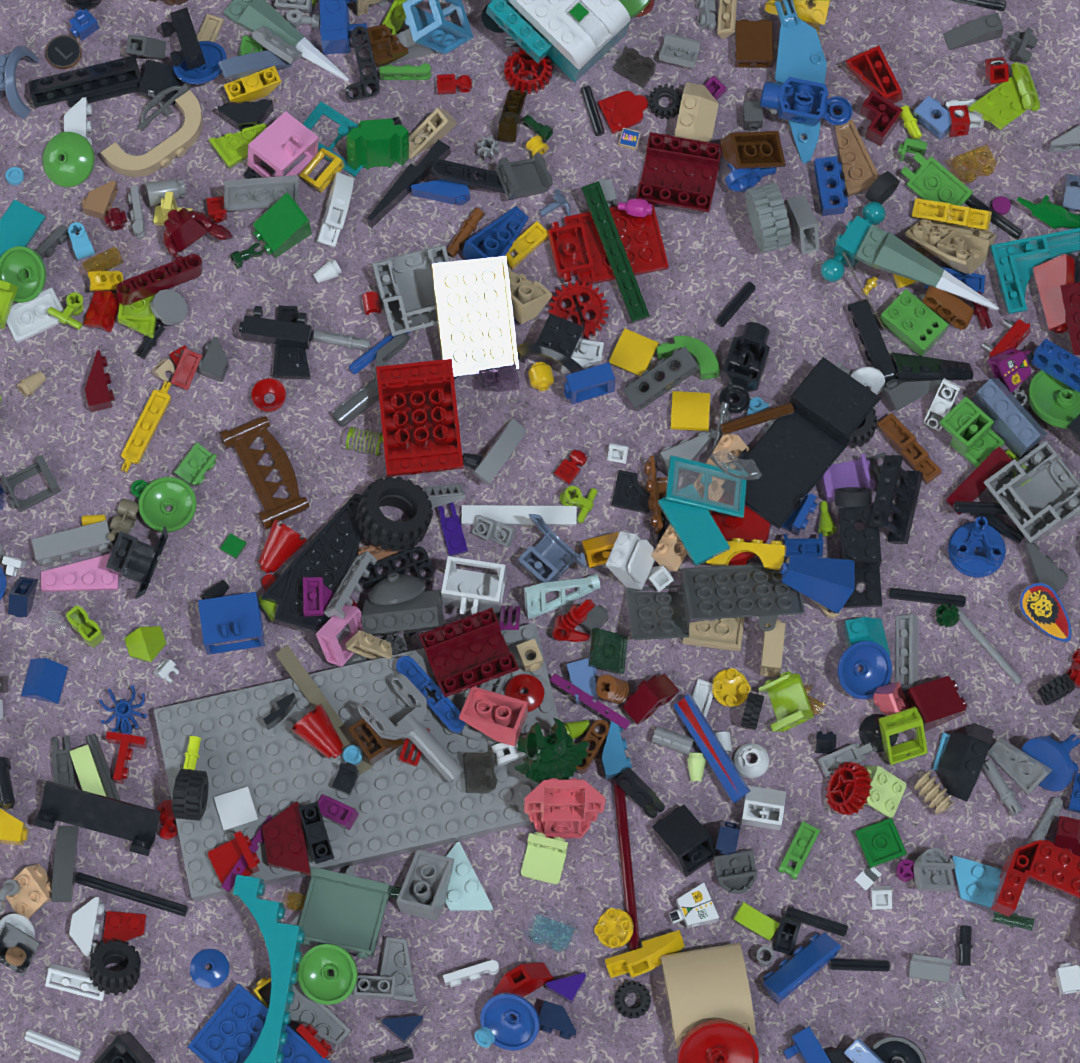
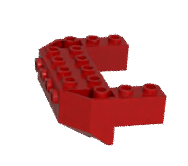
(1041, 862)

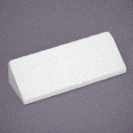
(72, 978)

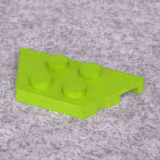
(1001, 104)
(138, 316)

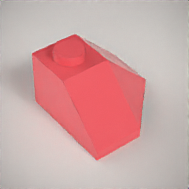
(890, 698)

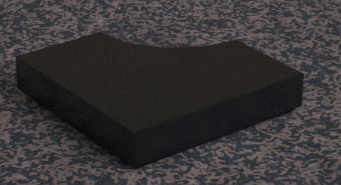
(629, 494)

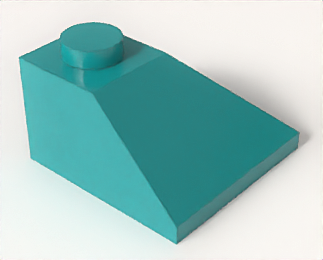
(866, 630)

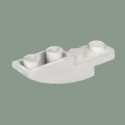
(336, 210)

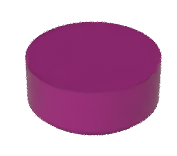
(1001, 205)

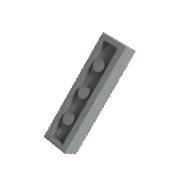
(908, 651)

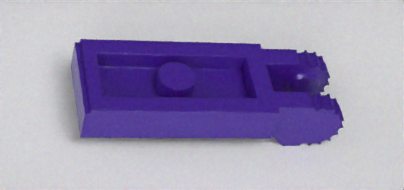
(452, 532)

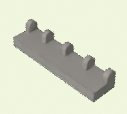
(349, 584)

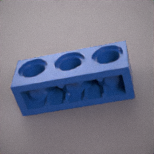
(832, 177)
(1058, 363)

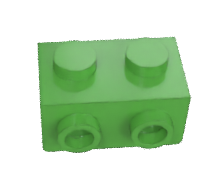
(195, 465)

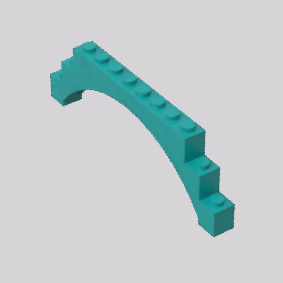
(284, 953)

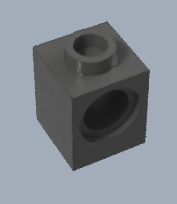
(752, 115)

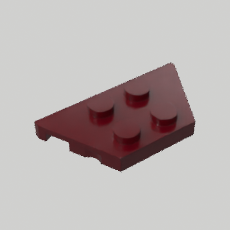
(286, 841)

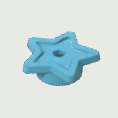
(756, 402)

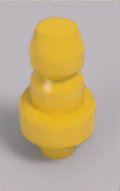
(871, 283)

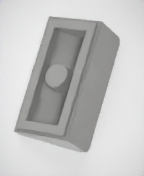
(302, 5)

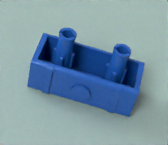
(335, 26)

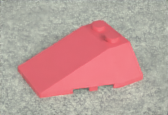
(563, 807)

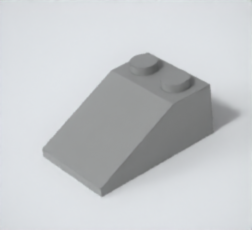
(426, 885)

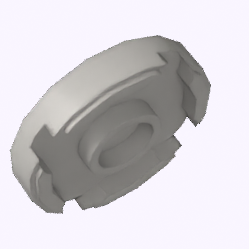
(169, 307)

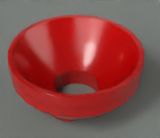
(265, 387)

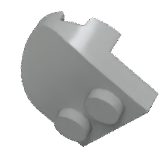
(933, 871)

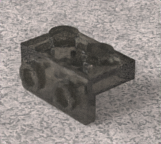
(635, 67)
(479, 772)

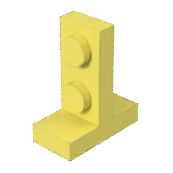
(167, 204)

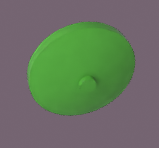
(1053, 400)

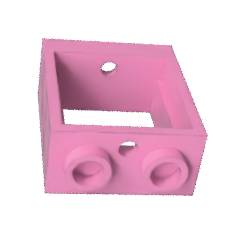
(333, 651)

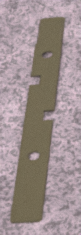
(866, 297)

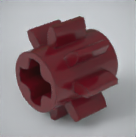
(115, 219)

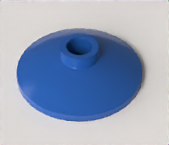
(216, 975)

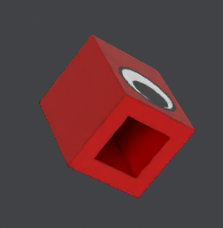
(996, 70)

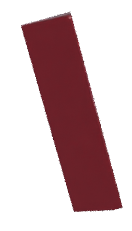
(974, 484)

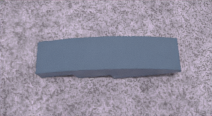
(251, 63)

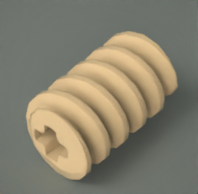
(933, 793)

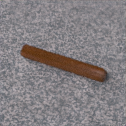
(757, 418)

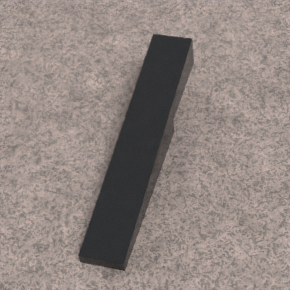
(411, 176)

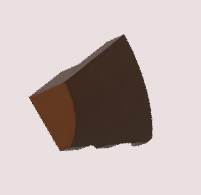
(385, 45)

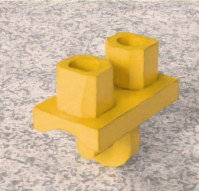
(104, 280)

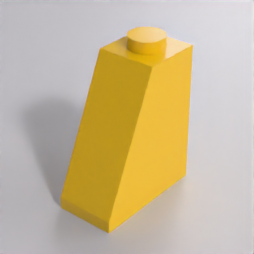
(12, 830)

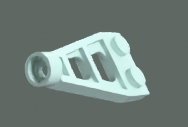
(535, 595)

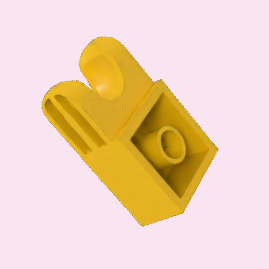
(806, 11)

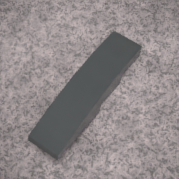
(64, 864)

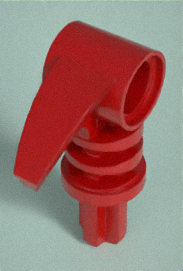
(565, 624)

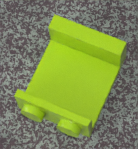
(788, 701)

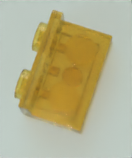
(103, 261)

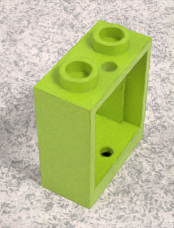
(898, 723)

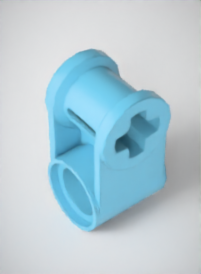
(81, 243)

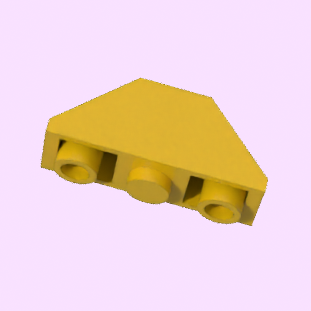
(253, 86)

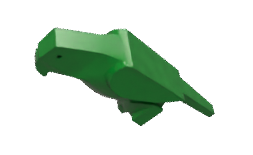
(1052, 214)

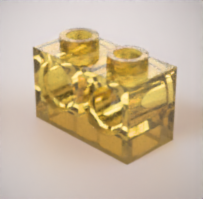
(971, 161)

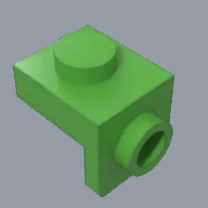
(912, 146)

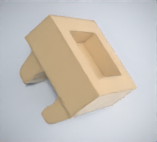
(163, 366)

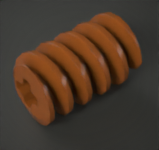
(612, 689)

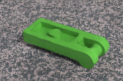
(405, 72)
(799, 849)

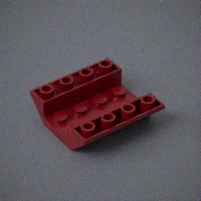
(679, 172)
(468, 652)

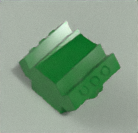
(377, 144)

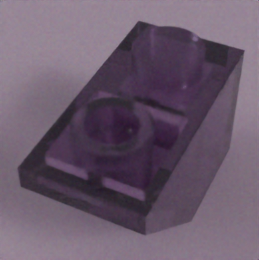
(499, 378)

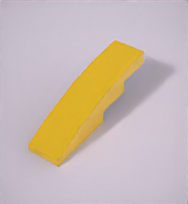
(951, 214)

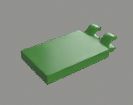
(936, 183)

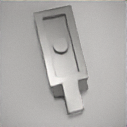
(851, 753)

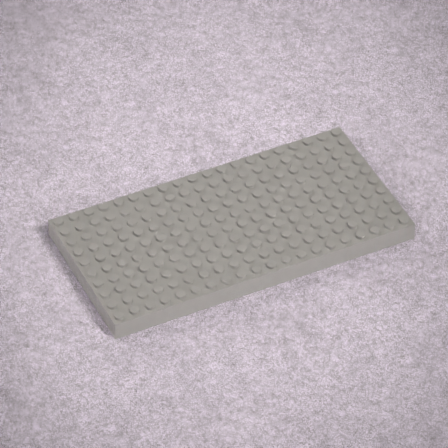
(396, 802)

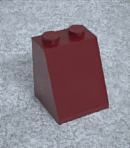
(937, 702)

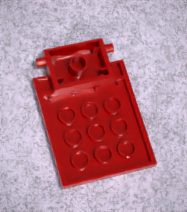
(580, 251)

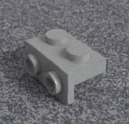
(680, 50)

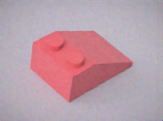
(495, 715)

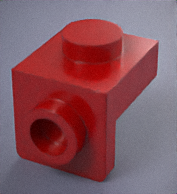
(216, 209)

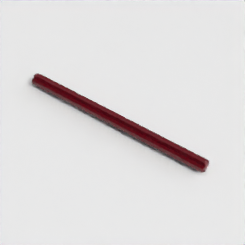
(626, 862)

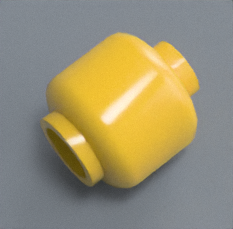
(541, 376)

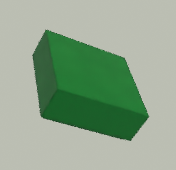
(233, 546)

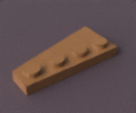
(856, 163)

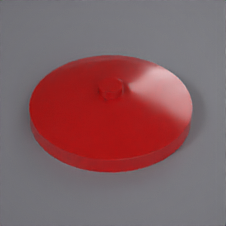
(748, 528)
(718, 1043)

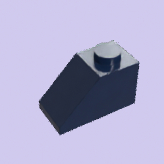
(22, 597)
(728, 837)

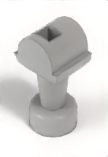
(296, 18)

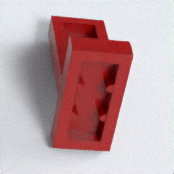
(125, 752)

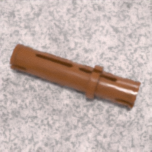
(468, 227)

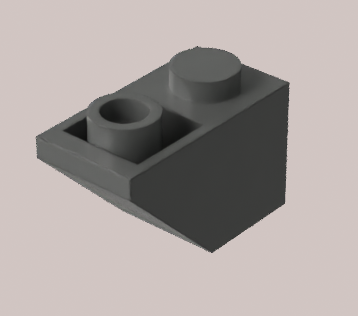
(145, 47)
(214, 363)

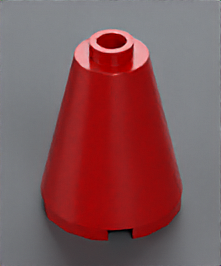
(279, 547)
(319, 732)

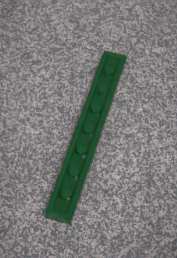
(615, 252)

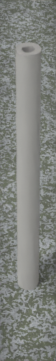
(989, 648)

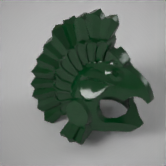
(550, 755)

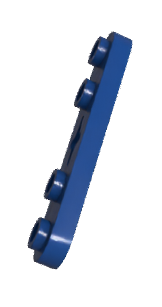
(444, 708)

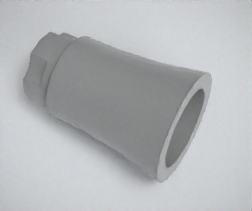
(157, 190)

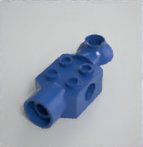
(805, 102)

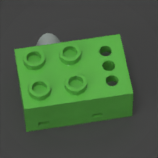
(914, 322)

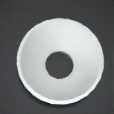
(751, 770)

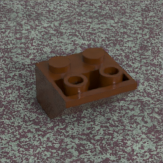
(371, 743)

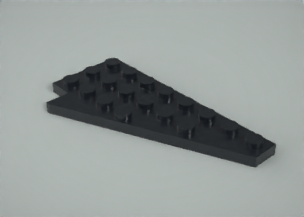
(325, 556)

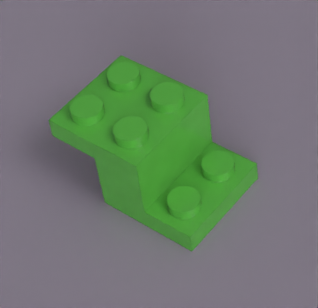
(971, 432)

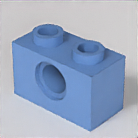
(924, 114)

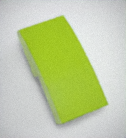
(756, 921)

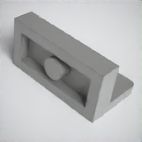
(930, 968)

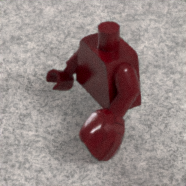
(186, 227)

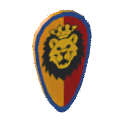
(1045, 610)

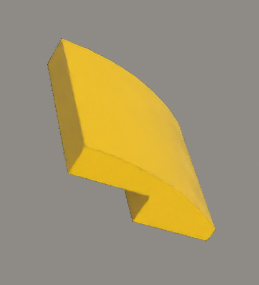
(633, 352)
(690, 411)

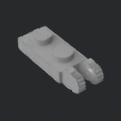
(276, 45)
(136, 214)

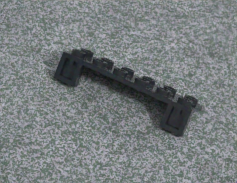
(99, 814)

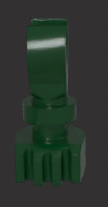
(544, 131)
(245, 255)

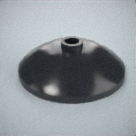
(898, 1048)

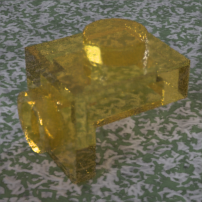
(816, 706)

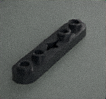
(464, 173)

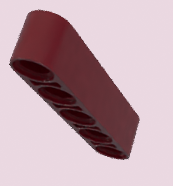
(187, 268)

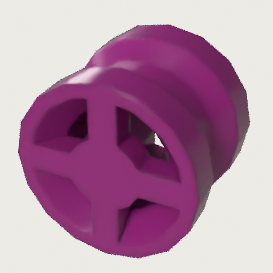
(907, 866)

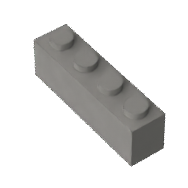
(72, 543)

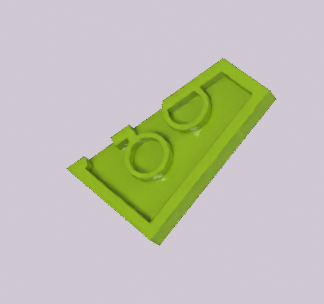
(234, 147)

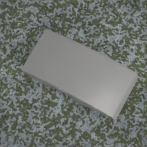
(493, 530)

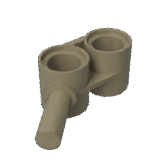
(128, 512)

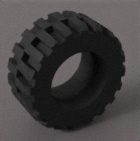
(385, 531)

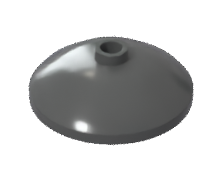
(396, 589)

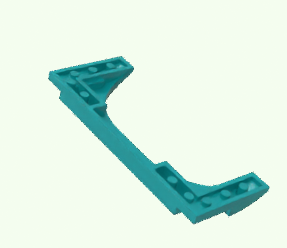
(1017, 258)

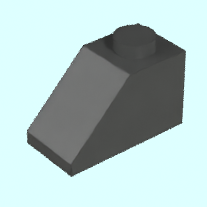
(595, 618)

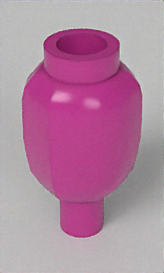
(636, 207)

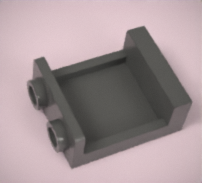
(524, 177)

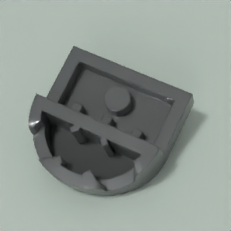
(736, 871)

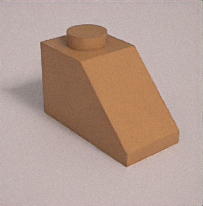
(100, 200)

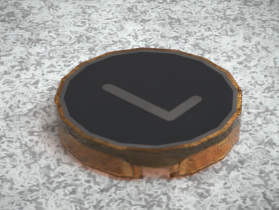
(63, 52)

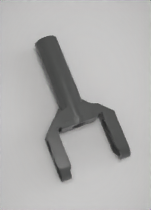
(369, 394)

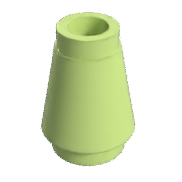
(696, 766)

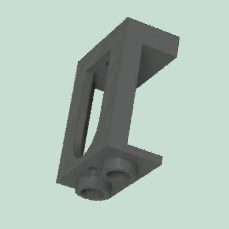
(10, 482)

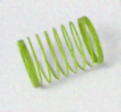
(351, 433)

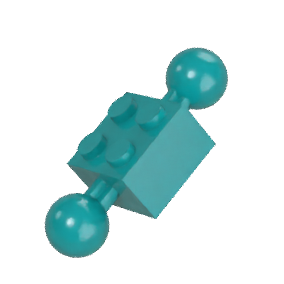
(850, 241)

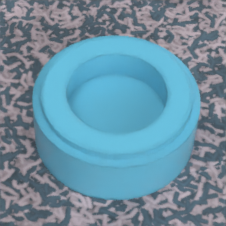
(14, 176)
(353, 755)
(484, 1037)

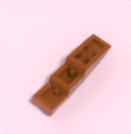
(908, 447)

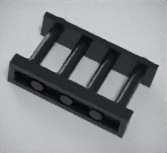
(906, 500)

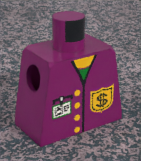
(1011, 367)

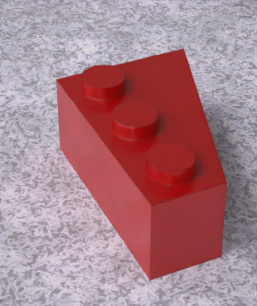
(875, 74)

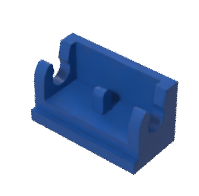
(804, 546)

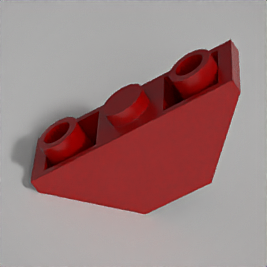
(524, 979)

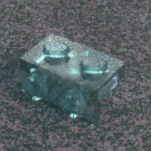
(551, 933)

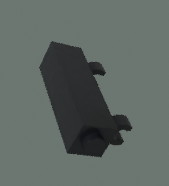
(187, 37)
(275, 331)

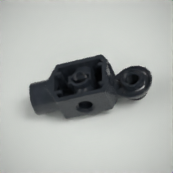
(745, 366)

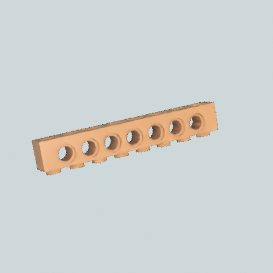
(670, 550)

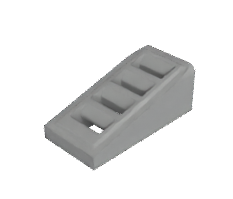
(439, 496)

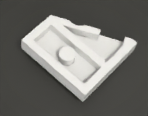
(587, 355)

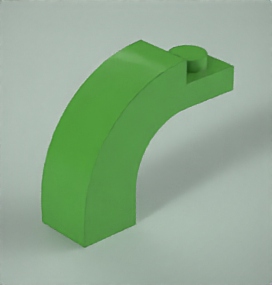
(700, 351)

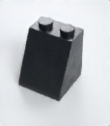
(685, 840)

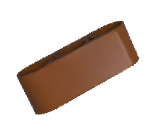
(948, 307)
(596, 739)

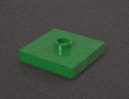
(880, 843)

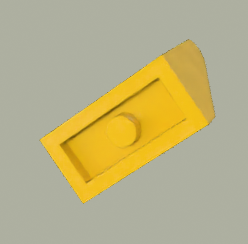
(329, 173)

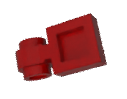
(448, 83)
(568, 470)
(168, 829)

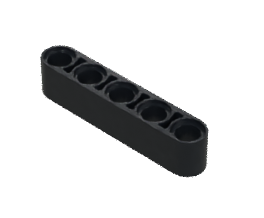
(872, 339)

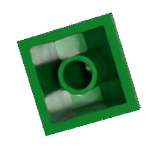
(282, 226)

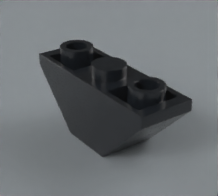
(246, 113)
(316, 832)

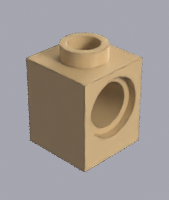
(527, 648)

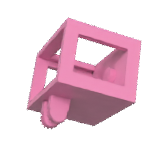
(281, 146)

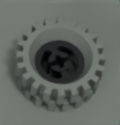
(768, 217)

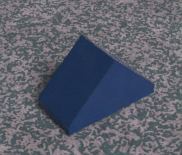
(403, 1027)

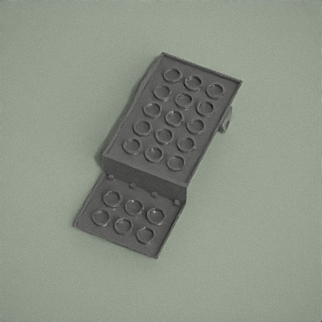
(712, 594)

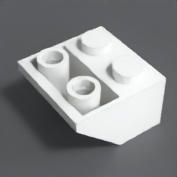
(764, 808)

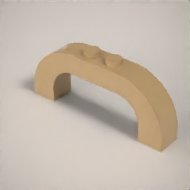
(166, 151)

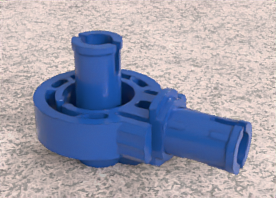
(745, 179)

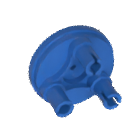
(988, 542)
(1056, 757)

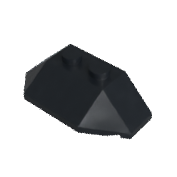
(964, 759)

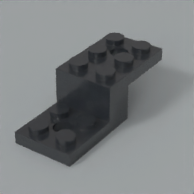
(866, 552)

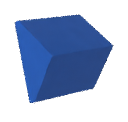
(44, 680)

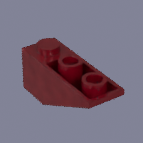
(96, 388)

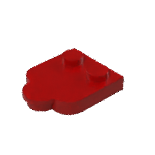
(623, 110)

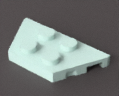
(464, 888)

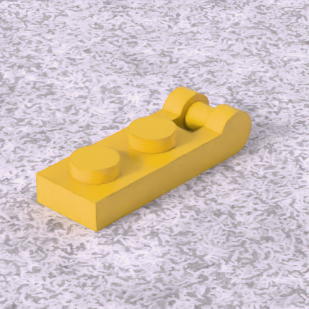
(526, 244)

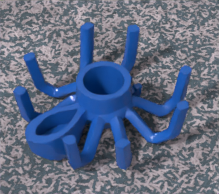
(124, 711)

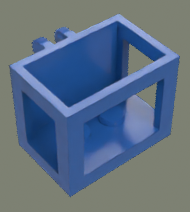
(231, 620)

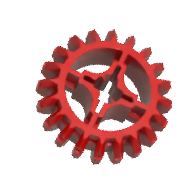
(519, 80)
(849, 788)

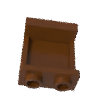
(753, 44)

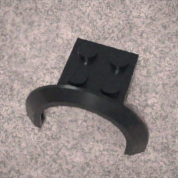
(556, 341)
(136, 559)

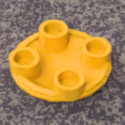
(730, 687)
(614, 928)

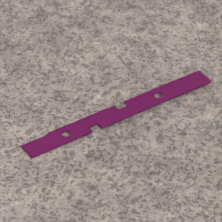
(587, 699)
(242, 863)

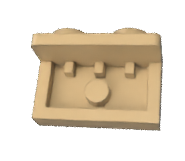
(369, 646)

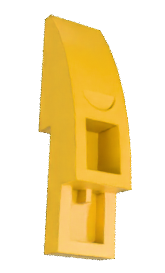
(645, 958)

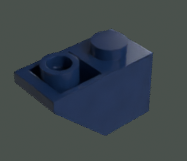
(554, 1018)

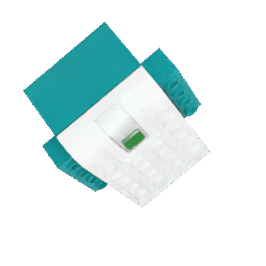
(568, 31)

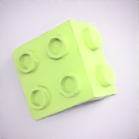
(886, 791)
(544, 858)

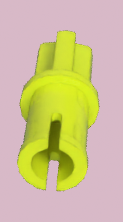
(910, 123)
(192, 753)

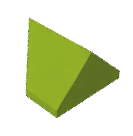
(145, 642)

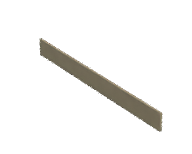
(316, 697)

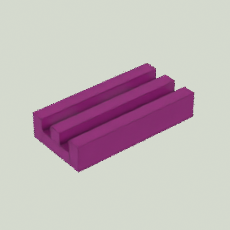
(510, 612)

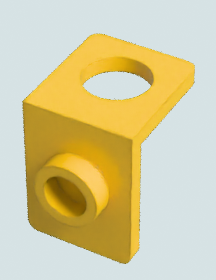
(262, 983)

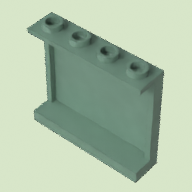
(344, 911)

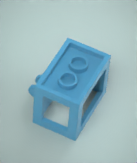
(433, 29)

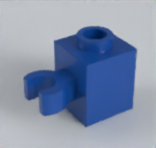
(83, 24)

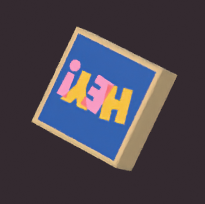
(629, 139)

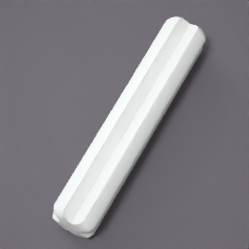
(53, 1044)

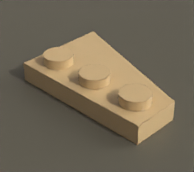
(717, 634)

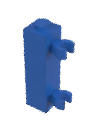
(808, 1047)

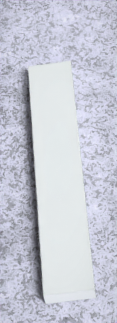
(520, 514)

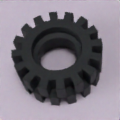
(661, 92)
(1056, 689)
(752, 711)
(632, 1012)

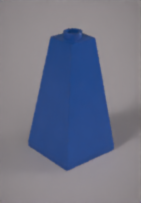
(821, 579)

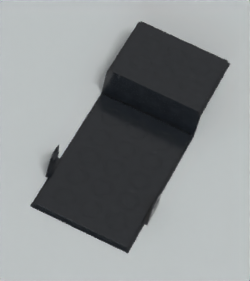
(805, 443)

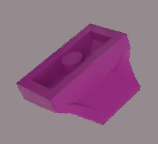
(315, 596)

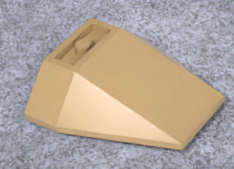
(953, 244)

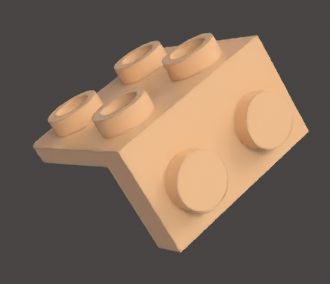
(34, 891)

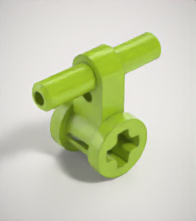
(73, 308)
(576, 499)

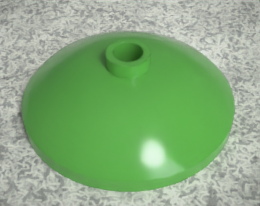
(77, 163)
(14, 269)
(165, 493)
(317, 981)

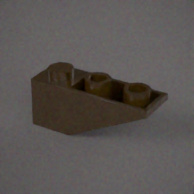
(511, 116)

